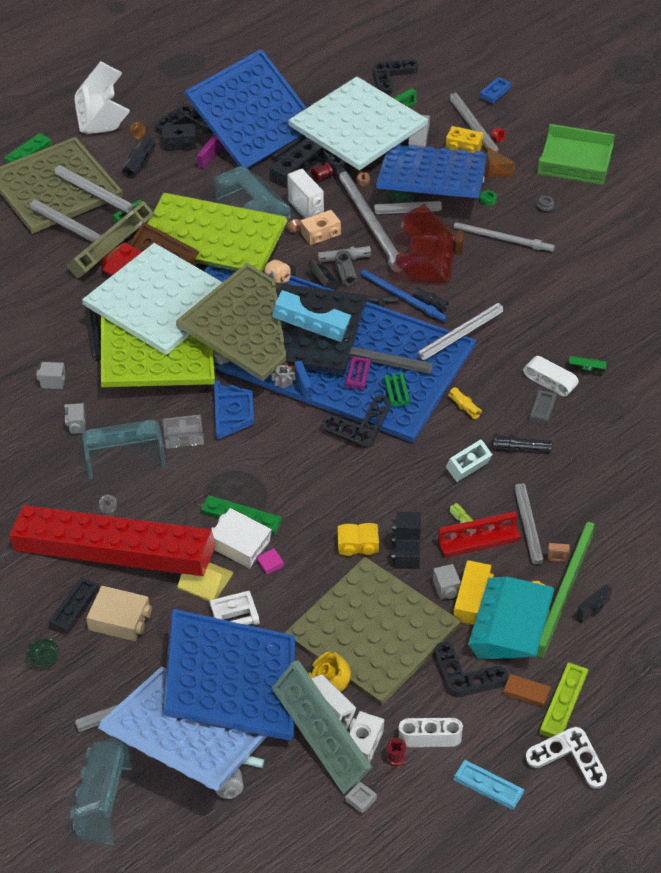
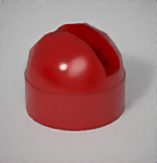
(498, 134)

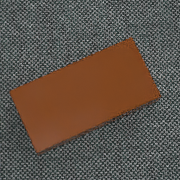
(527, 690)

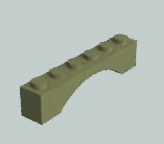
(110, 239)

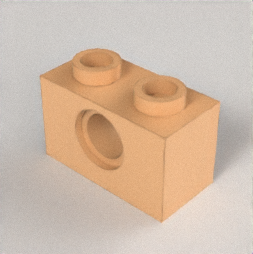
(320, 227)

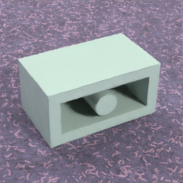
(468, 460)

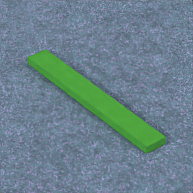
(565, 589)

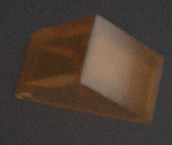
(499, 165)

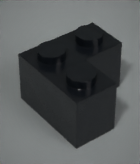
(406, 537)

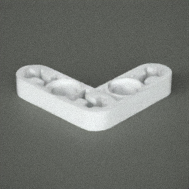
(569, 747)

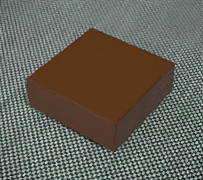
(459, 242)

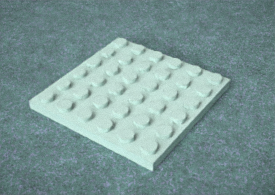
(358, 122)
(151, 296)

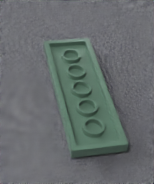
(321, 727)

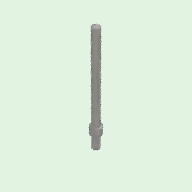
(535, 244)

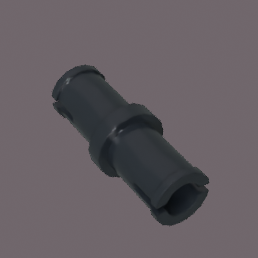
(431, 299)

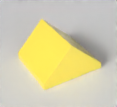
(208, 586)

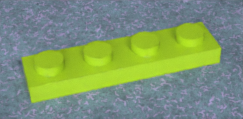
(564, 700)

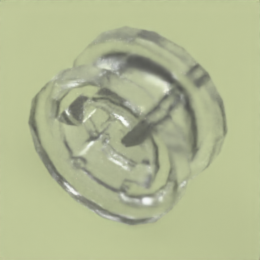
(107, 499)

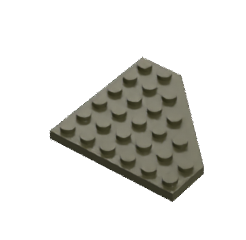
(240, 322)

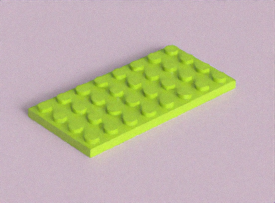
(220, 232)

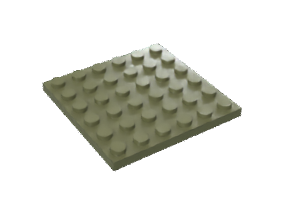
(36, 179)
(376, 627)

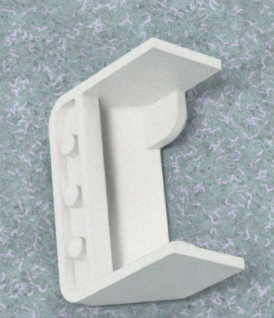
(92, 101)

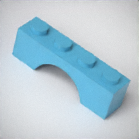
(330, 324)

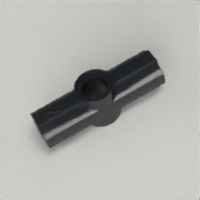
(138, 157)

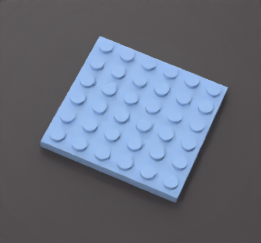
(192, 747)

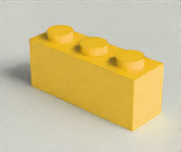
(471, 591)

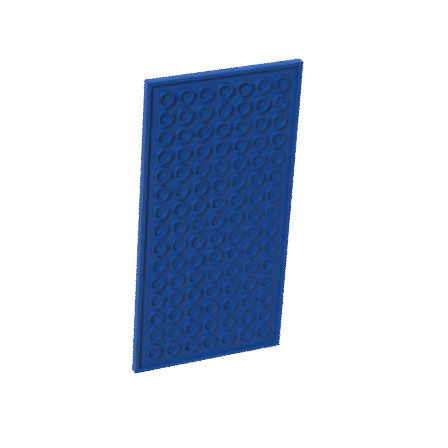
(384, 333)

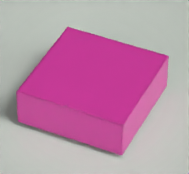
(270, 561)

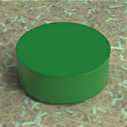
(488, 198)

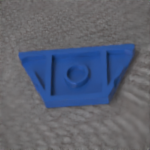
(232, 409)

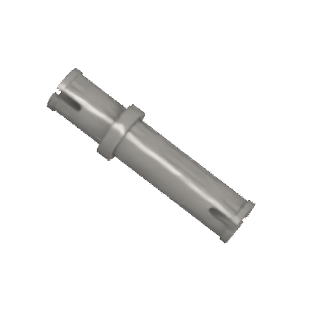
(359, 252)

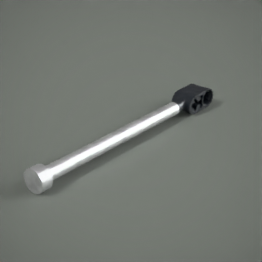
(339, 171)

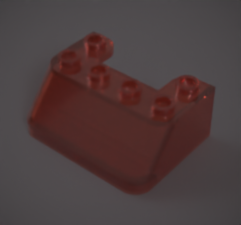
(430, 247)

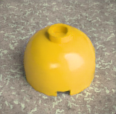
(333, 668)

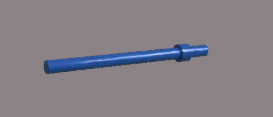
(429, 310)

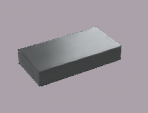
(543, 407)

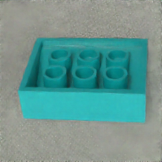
(510, 618)

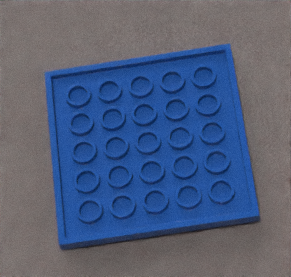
(248, 108)
(433, 171)
(226, 674)

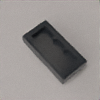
(594, 603)

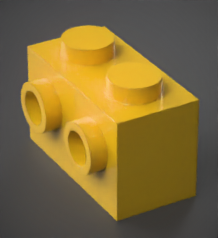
(464, 139)

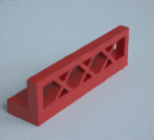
(478, 537)

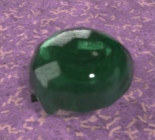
(43, 652)

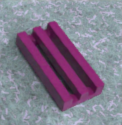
(356, 383)

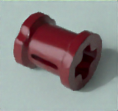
(321, 172)
(396, 752)

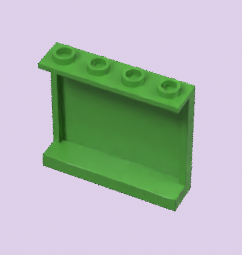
(576, 154)

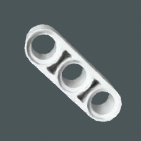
(550, 376)
(439, 726)

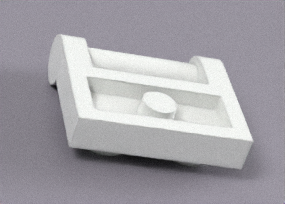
(234, 606)

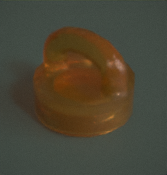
(138, 129)

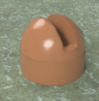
(360, 182)
(294, 226)

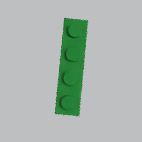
(215, 507)

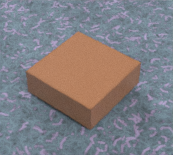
(558, 552)

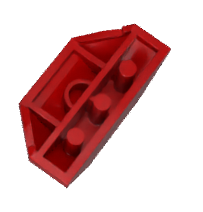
(118, 258)

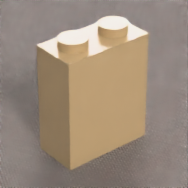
(118, 613)

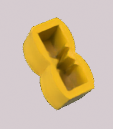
(358, 539)

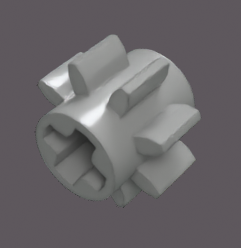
(283, 376)

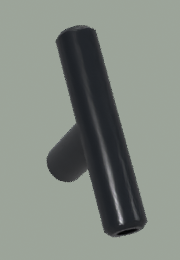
(382, 300)

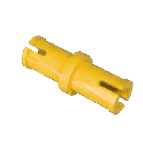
(465, 403)

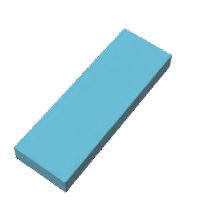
(488, 784)

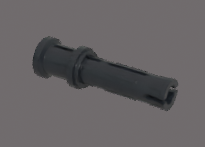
(511, 443)

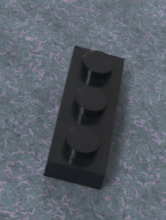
(74, 605)

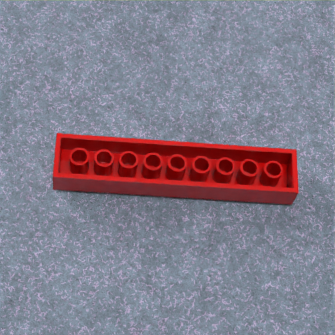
(113, 540)

